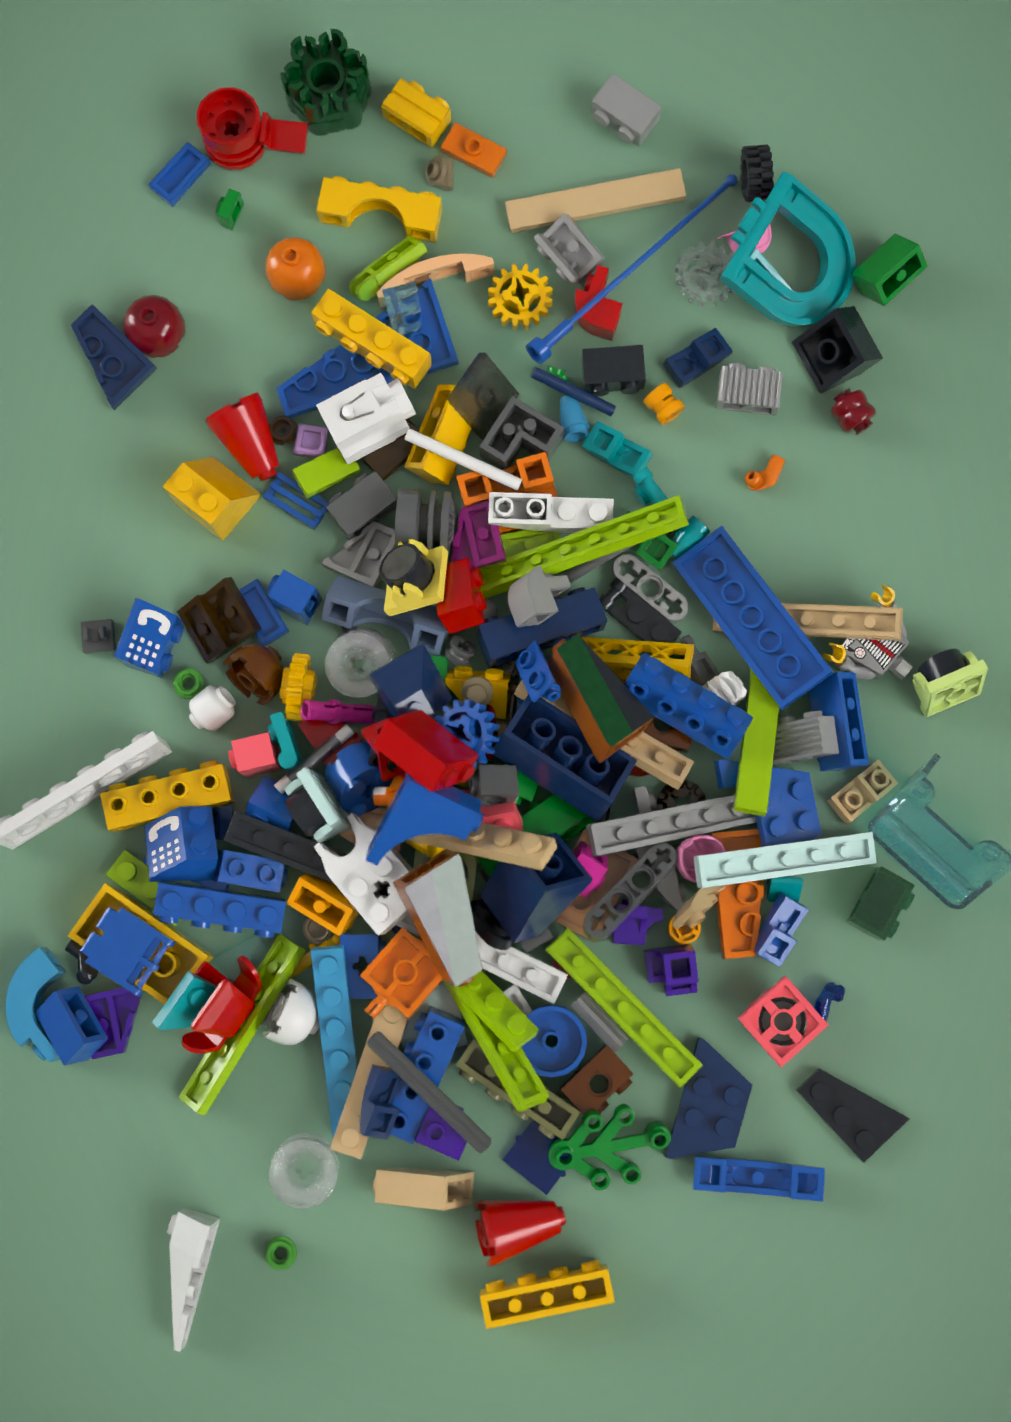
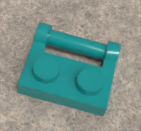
(647, 490)
(283, 735)

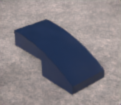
(697, 358)
(377, 1107)

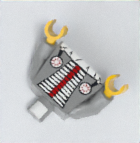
(872, 657)

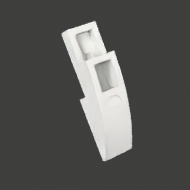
(546, 512)

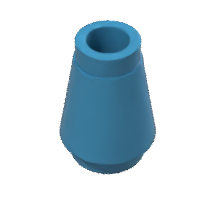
(573, 420)

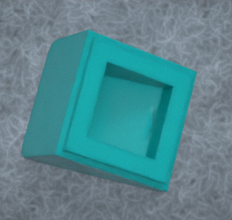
(787, 885)

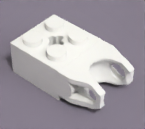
(362, 880)

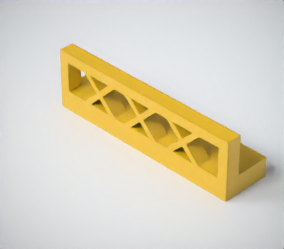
(624, 662)

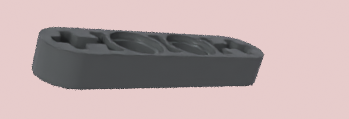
(632, 893)

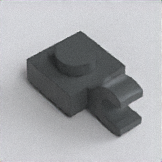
(701, 667)

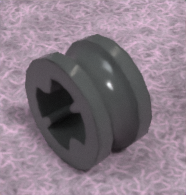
(460, 651)

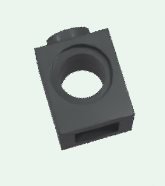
(494, 784)

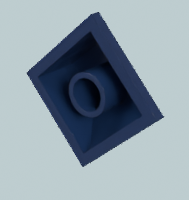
(411, 684)

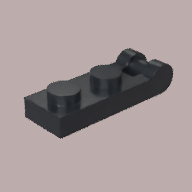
(638, 615)

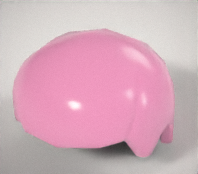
(692, 847)

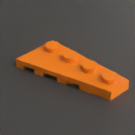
(739, 902)

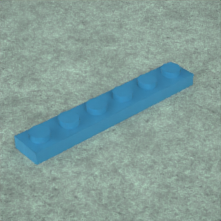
(335, 1026)

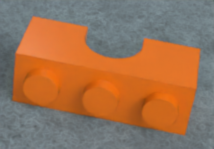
(532, 469)

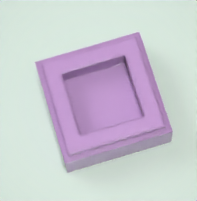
(311, 441)

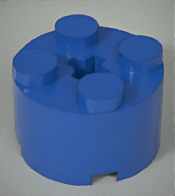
(354, 779)

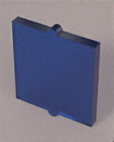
(531, 1158)

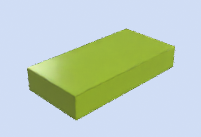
(324, 472)

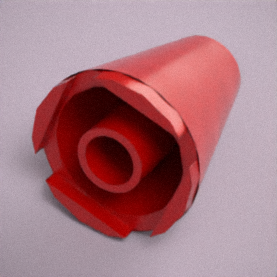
(247, 435)
(515, 1226)

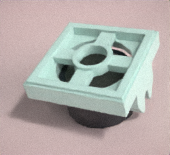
(315, 806)

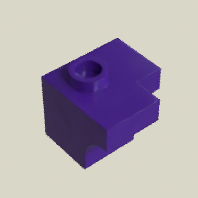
(634, 927)
(673, 967)
(440, 1135)

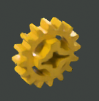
(509, 300)
(297, 685)

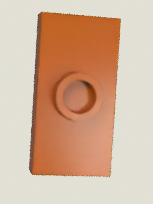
(473, 150)

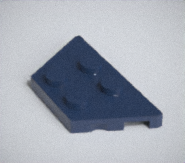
(709, 1106)

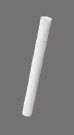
(463, 459)

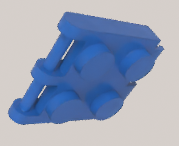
(125, 948)

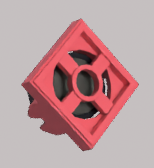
(782, 1021)

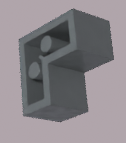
(520, 428)

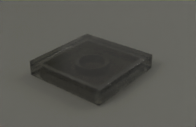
(481, 394)

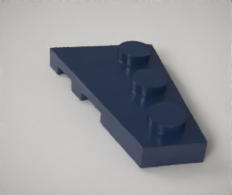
(113, 357)

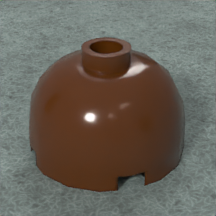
(255, 671)

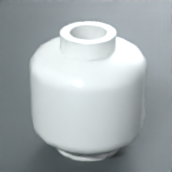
(212, 708)

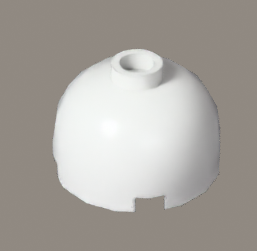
(292, 1015)

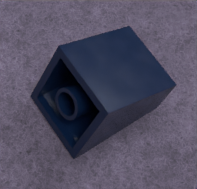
(531, 898)

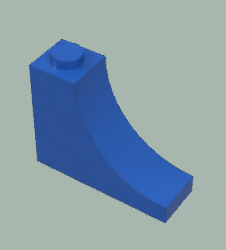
(422, 812)

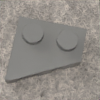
(363, 554)

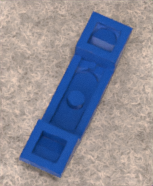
(759, 1177)

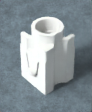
(367, 416)

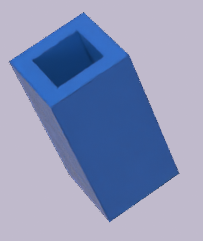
(250, 871)

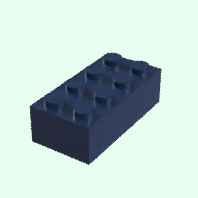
(556, 755)

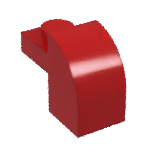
(603, 316)

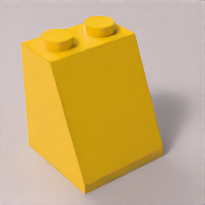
(211, 494)

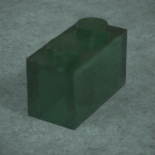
(881, 904)

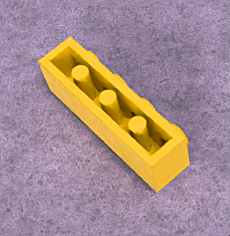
(371, 339)
(154, 797)
(546, 1295)

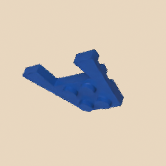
(791, 804)

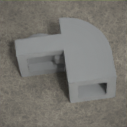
(532, 596)

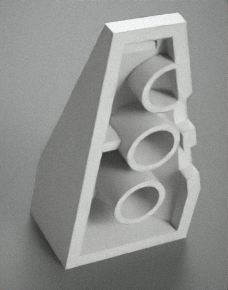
(190, 1253)

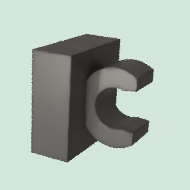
(98, 636)

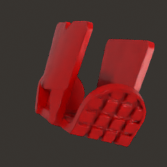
(224, 1009)

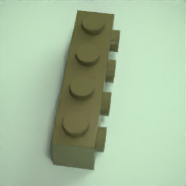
(554, 1115)

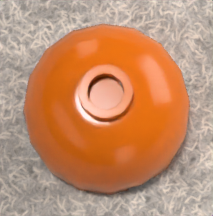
(295, 268)

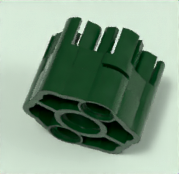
(321, 64)

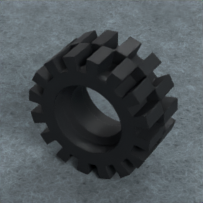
(756, 172)

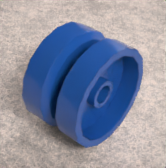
(569, 1047)

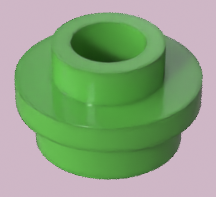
(182, 676)
(276, 1262)

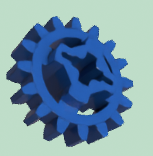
(475, 726)

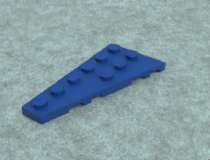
(343, 369)

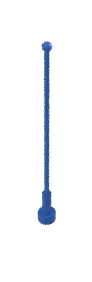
(539, 348)

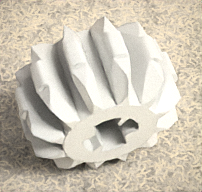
(728, 687)

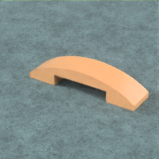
(472, 266)

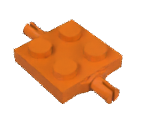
(401, 975)

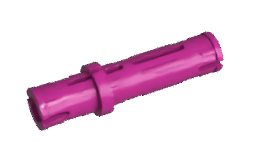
(336, 712)

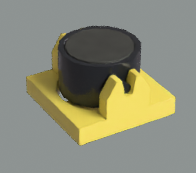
(411, 576)

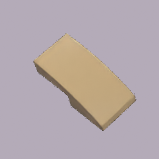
(862, 792)
(694, 908)

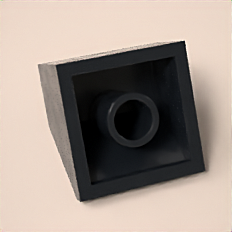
(837, 348)

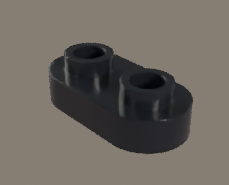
(488, 926)

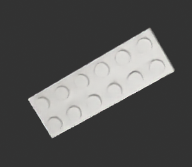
(91, 781)

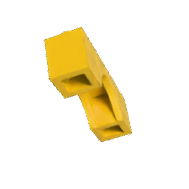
(344, 201)

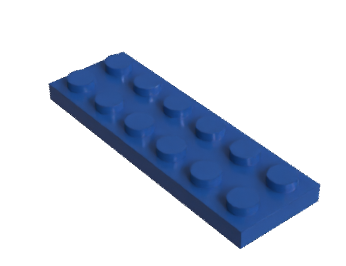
(752, 618)

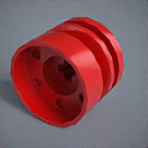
(230, 128)

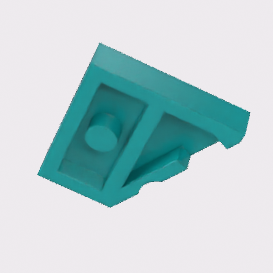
(184, 1003)

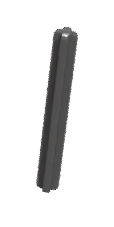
(429, 1092)

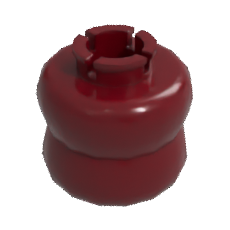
(853, 411)

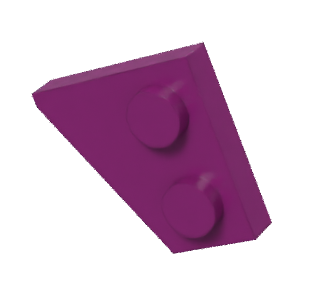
(477, 538)

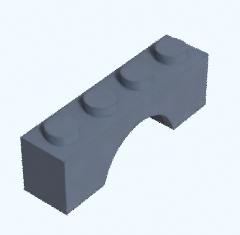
(356, 603)

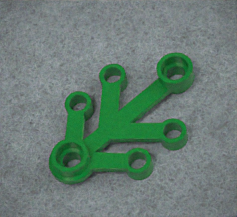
(605, 1145)

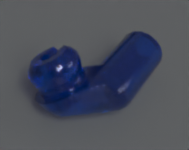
(824, 999)

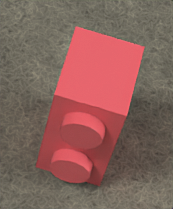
(254, 755)

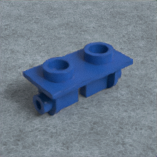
(536, 674)

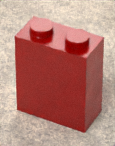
(426, 750)

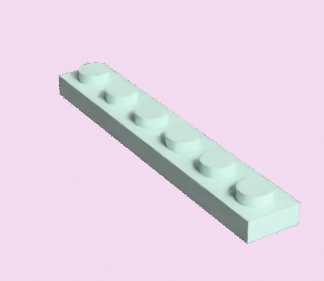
(784, 859)

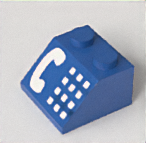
(149, 639)
(182, 845)

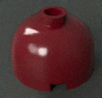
(154, 325)

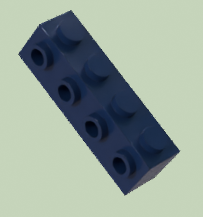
(577, 614)

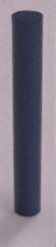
(572, 391)

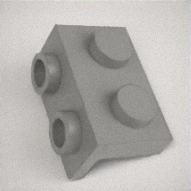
(569, 250)

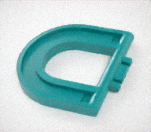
(826, 232)

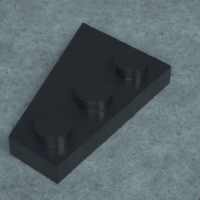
(851, 1114)

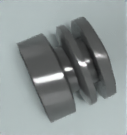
(425, 521)

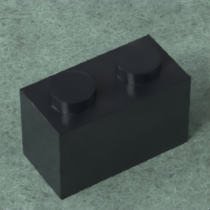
(613, 369)

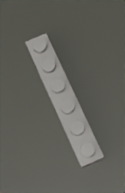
(665, 825)

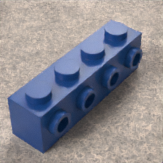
(682, 702)
(220, 907)
(430, 1053)

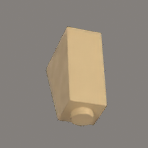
(424, 1188)

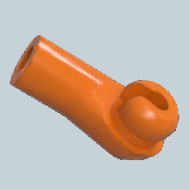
(765, 478)

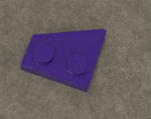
(116, 1015)

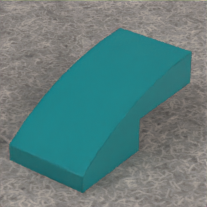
(616, 450)

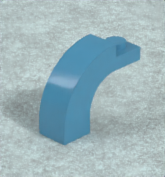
(25, 998)

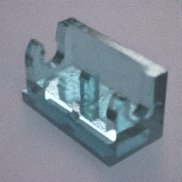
(400, 303)

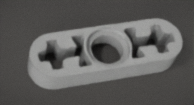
(672, 597)

